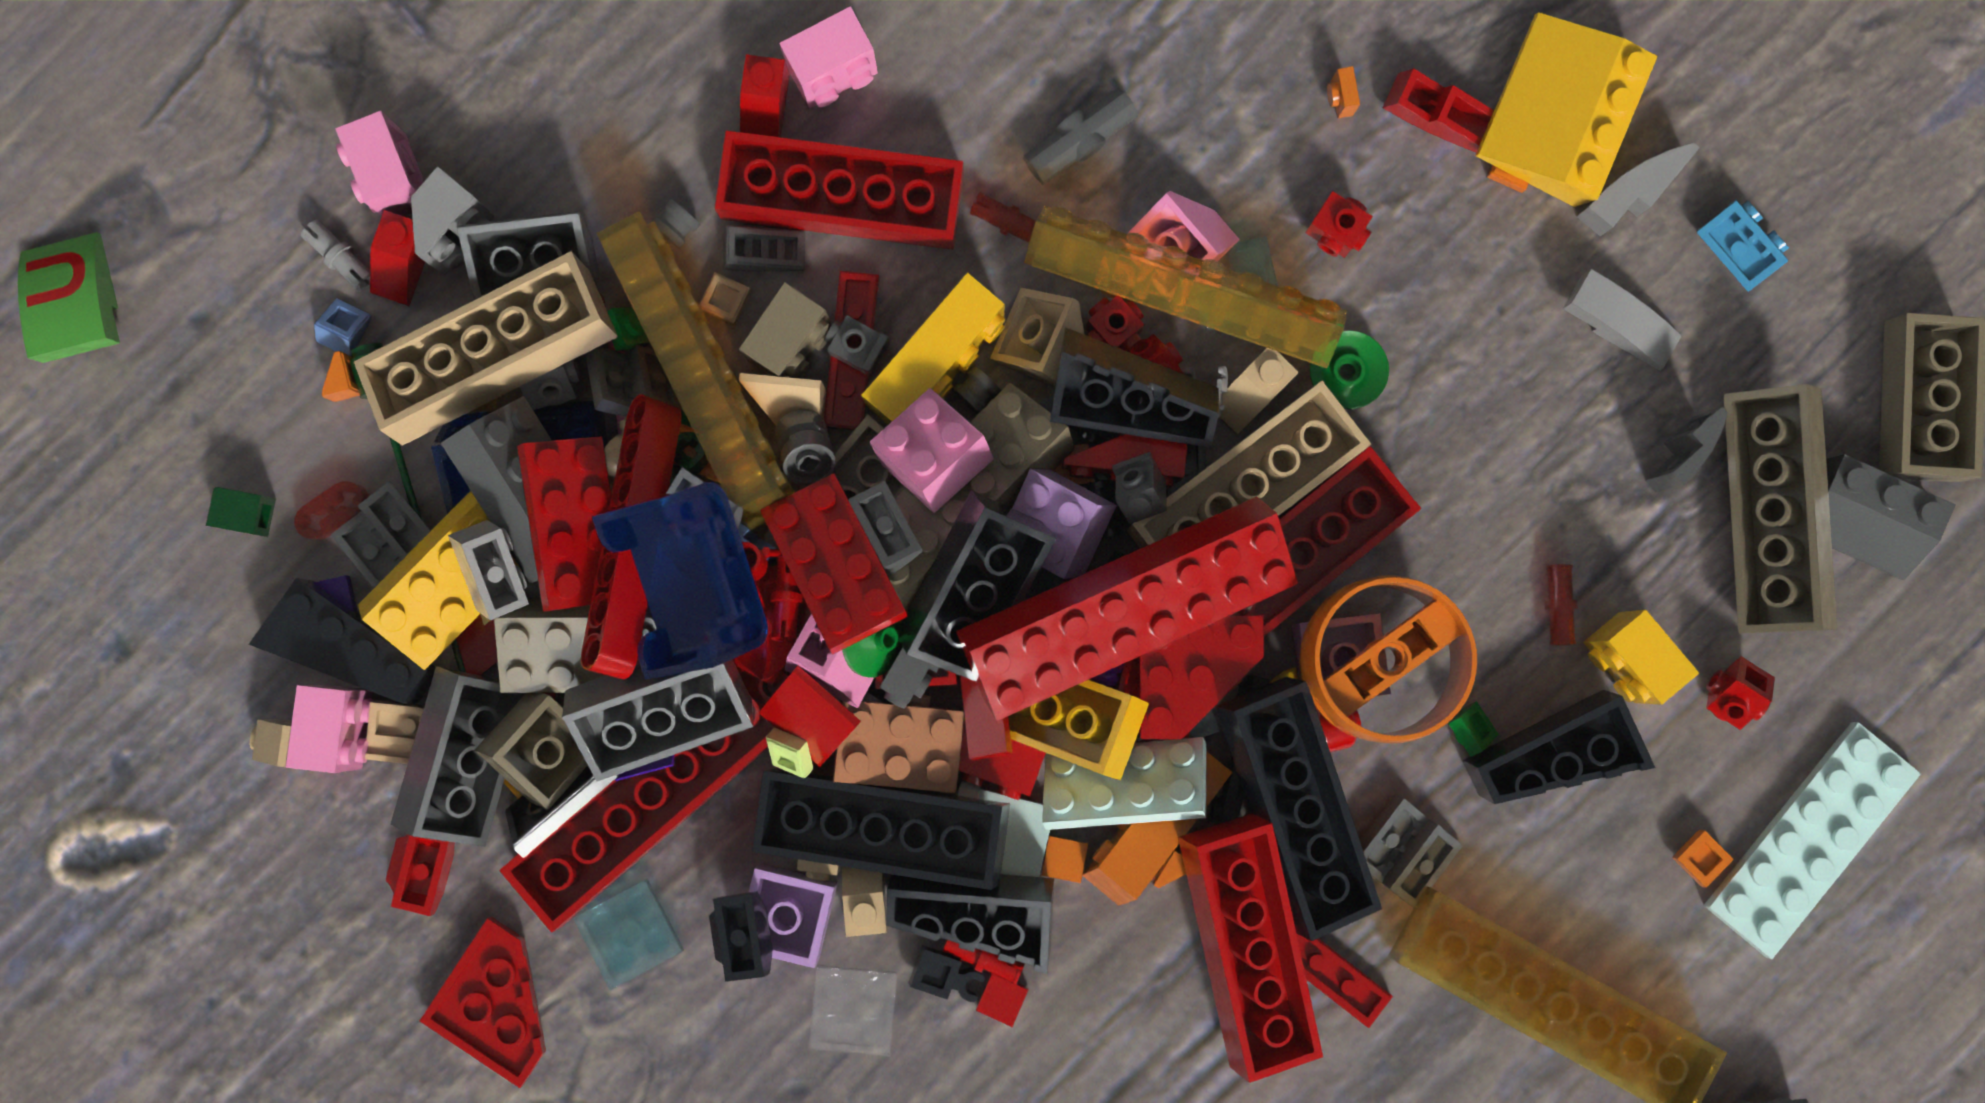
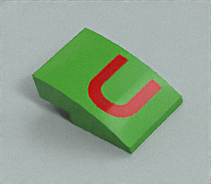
(66, 299)

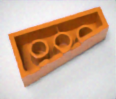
(1139, 850)

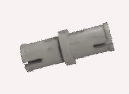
(337, 255)

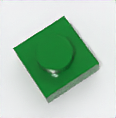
(627, 328)
(1473, 729)

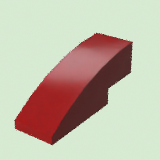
(1438, 109)

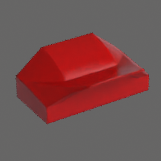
(419, 873)

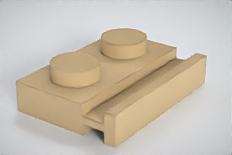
(392, 730)

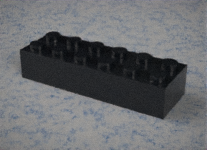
(1297, 789)
(882, 829)

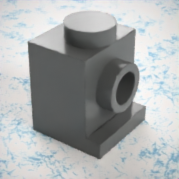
(867, 355)
(1140, 488)
(906, 678)

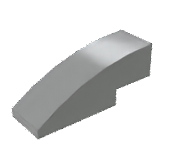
(1636, 189)
(1622, 319)

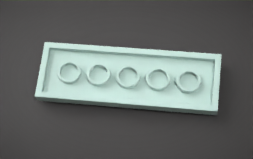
(1812, 839)

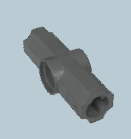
(1080, 136)

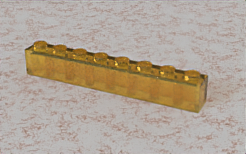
(1186, 286)

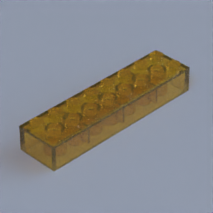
(695, 366)
(1555, 1003)

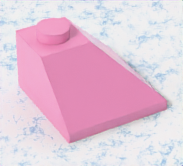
(1187, 226)

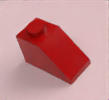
(763, 95)
(393, 259)

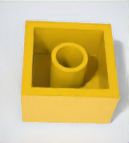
(1640, 658)

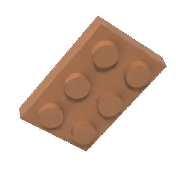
(901, 747)

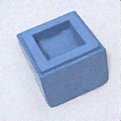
(341, 326)

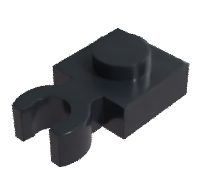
(940, 973)

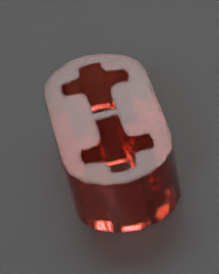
(326, 503)

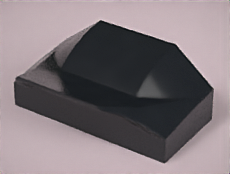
(741, 936)

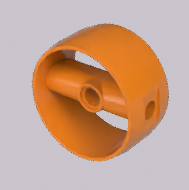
(1411, 642)

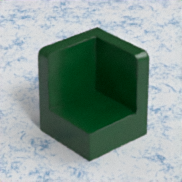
(240, 511)

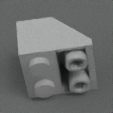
(436, 212)

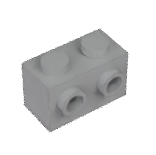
(489, 569)

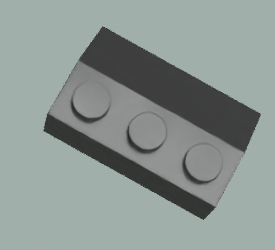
(513, 247)
(1882, 517)

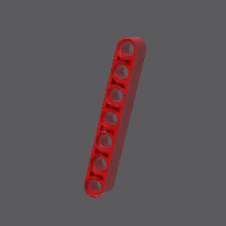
(618, 595)

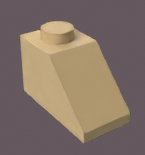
(1255, 388)
(271, 741)
(864, 902)

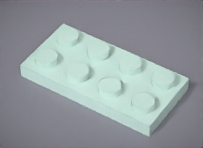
(1158, 784)

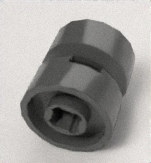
(804, 447)

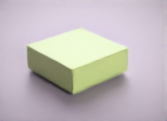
(789, 753)

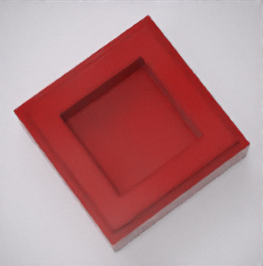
(1002, 999)

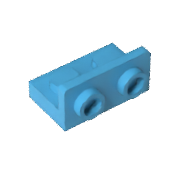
(1744, 244)

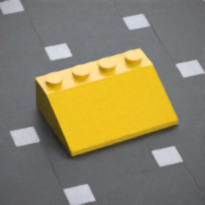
(1566, 108)

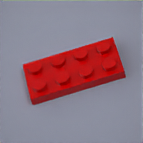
(563, 490)
(833, 563)

